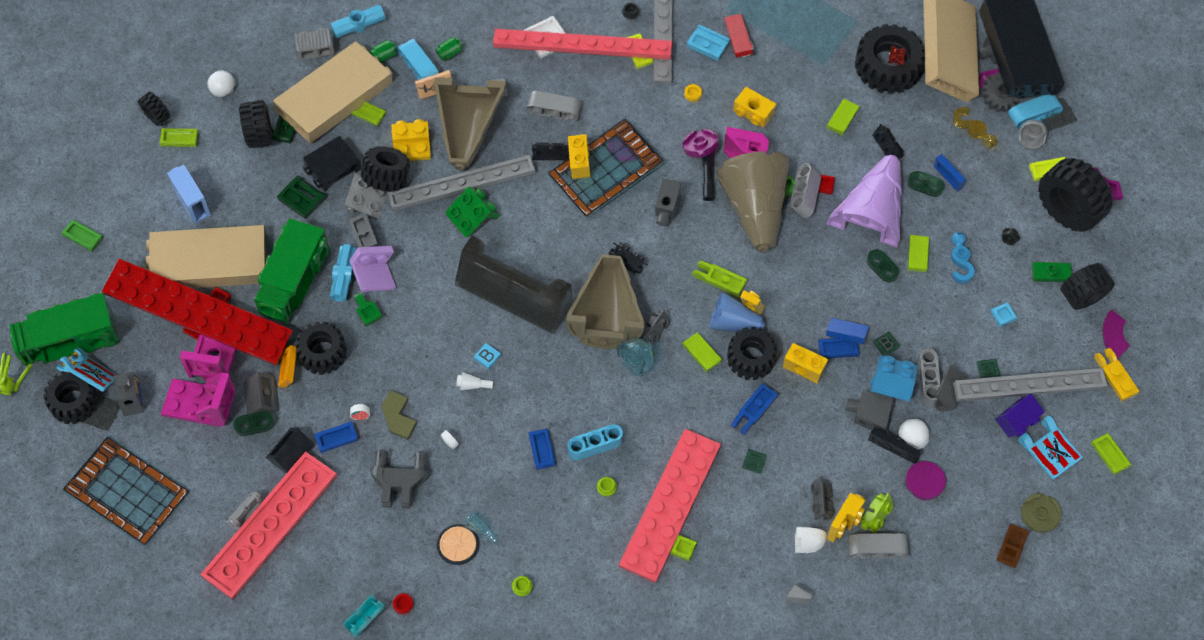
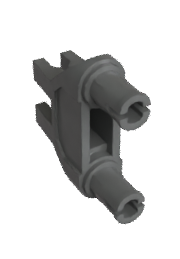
(397, 479)

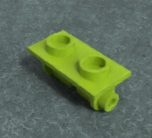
(881, 506)

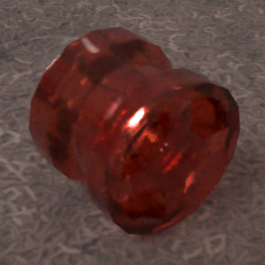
(896, 55)

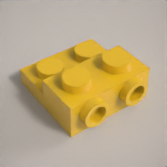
(412, 139)
(849, 515)

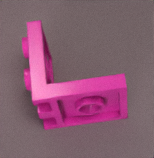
(205, 365)

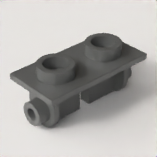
(657, 323)
(820, 490)

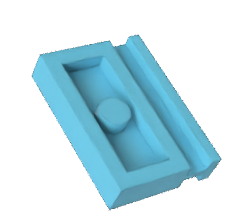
(708, 42)

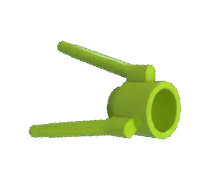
(7, 383)

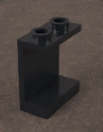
(330, 162)

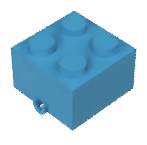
(894, 378)

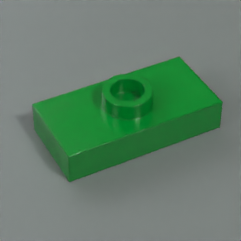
(1051, 271)

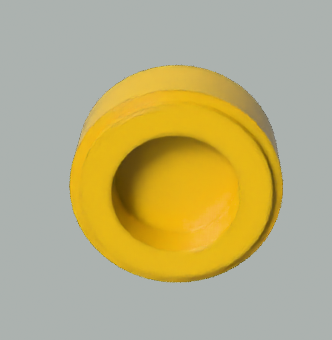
(693, 93)

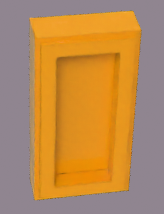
(287, 367)

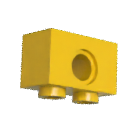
(750, 99)
(579, 156)
(805, 363)

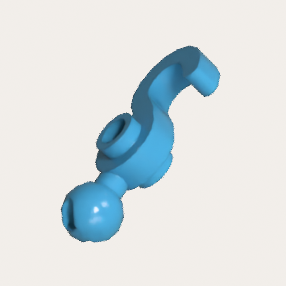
(960, 256)

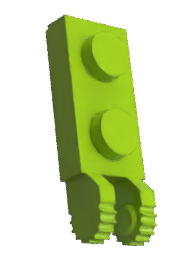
(720, 278)

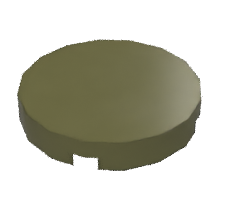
(1041, 513)

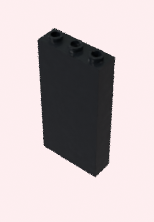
(1021, 48)

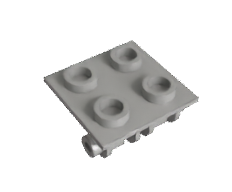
(364, 198)

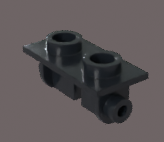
(886, 142)
(556, 151)
(634, 261)

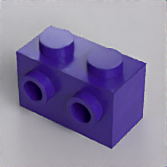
(1019, 416)

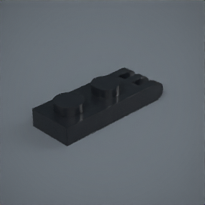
(895, 445)

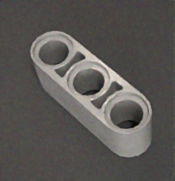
(553, 105)
(805, 190)
(928, 369)
(878, 545)

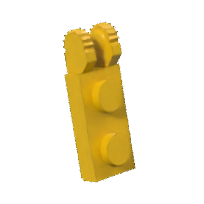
(752, 301)
(1117, 375)

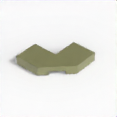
(397, 423)

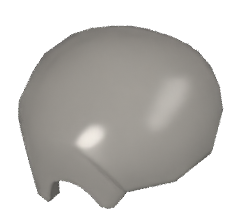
(1035, 130)

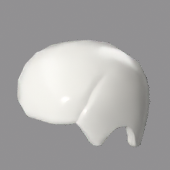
(221, 83)
(914, 433)

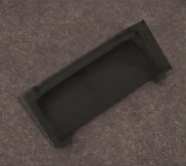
(512, 289)

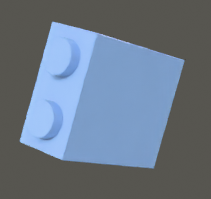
(189, 194)

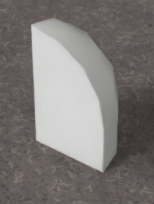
(809, 539)

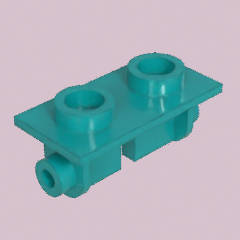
(363, 615)

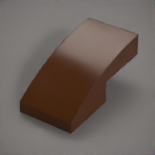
(1012, 545)

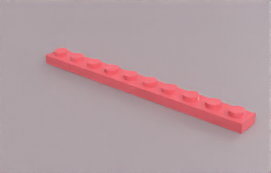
(582, 44)

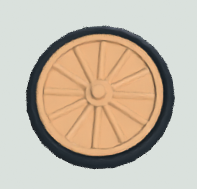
(457, 544)

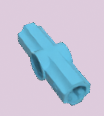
(357, 21)
(342, 274)

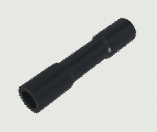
(708, 186)

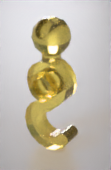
(975, 128)

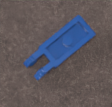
(755, 407)

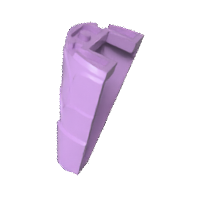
(874, 202)

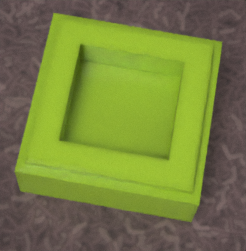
(683, 548)

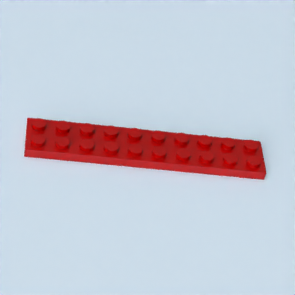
(197, 312)

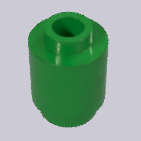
(449, 48)
(384, 50)

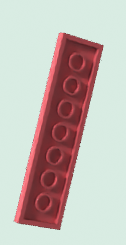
(669, 505)
(268, 525)

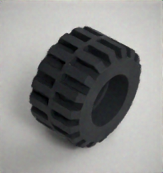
(256, 124)
(385, 168)
(1087, 286)
(326, 360)
(751, 367)
(70, 411)

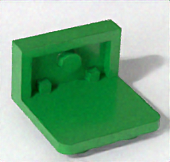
(471, 210)

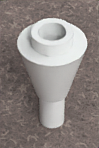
(467, 382)

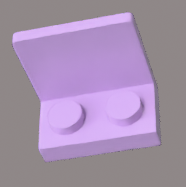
(372, 268)

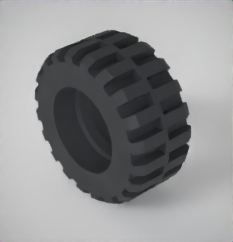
(884, 76)
(1075, 194)

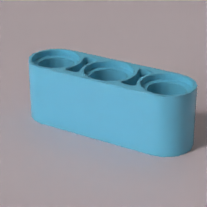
(417, 59)
(1034, 109)
(601, 435)

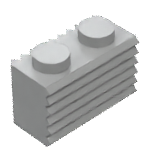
(314, 43)

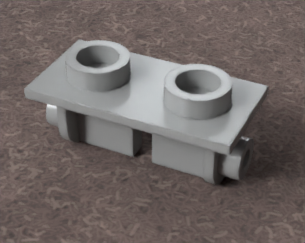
(245, 510)

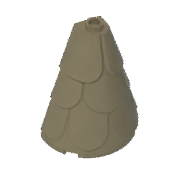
(466, 116)
(756, 193)
(606, 307)

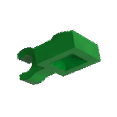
(367, 311)

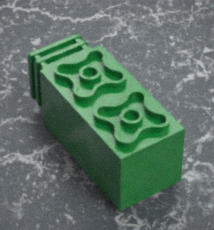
(290, 269)
(62, 328)

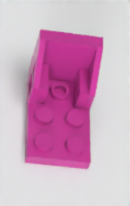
(743, 141)
(200, 402)

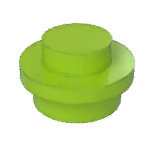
(606, 486)
(522, 586)

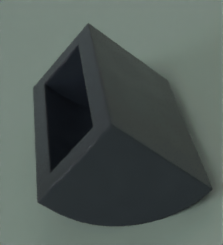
(289, 449)

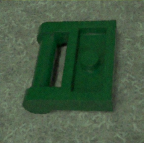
(297, 200)

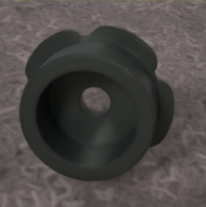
(630, 7)
(1010, 236)

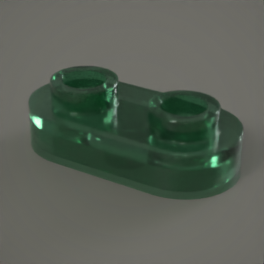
(926, 182)
(884, 265)
(254, 423)

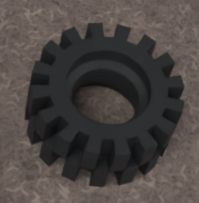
(154, 108)

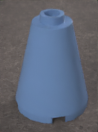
(733, 316)

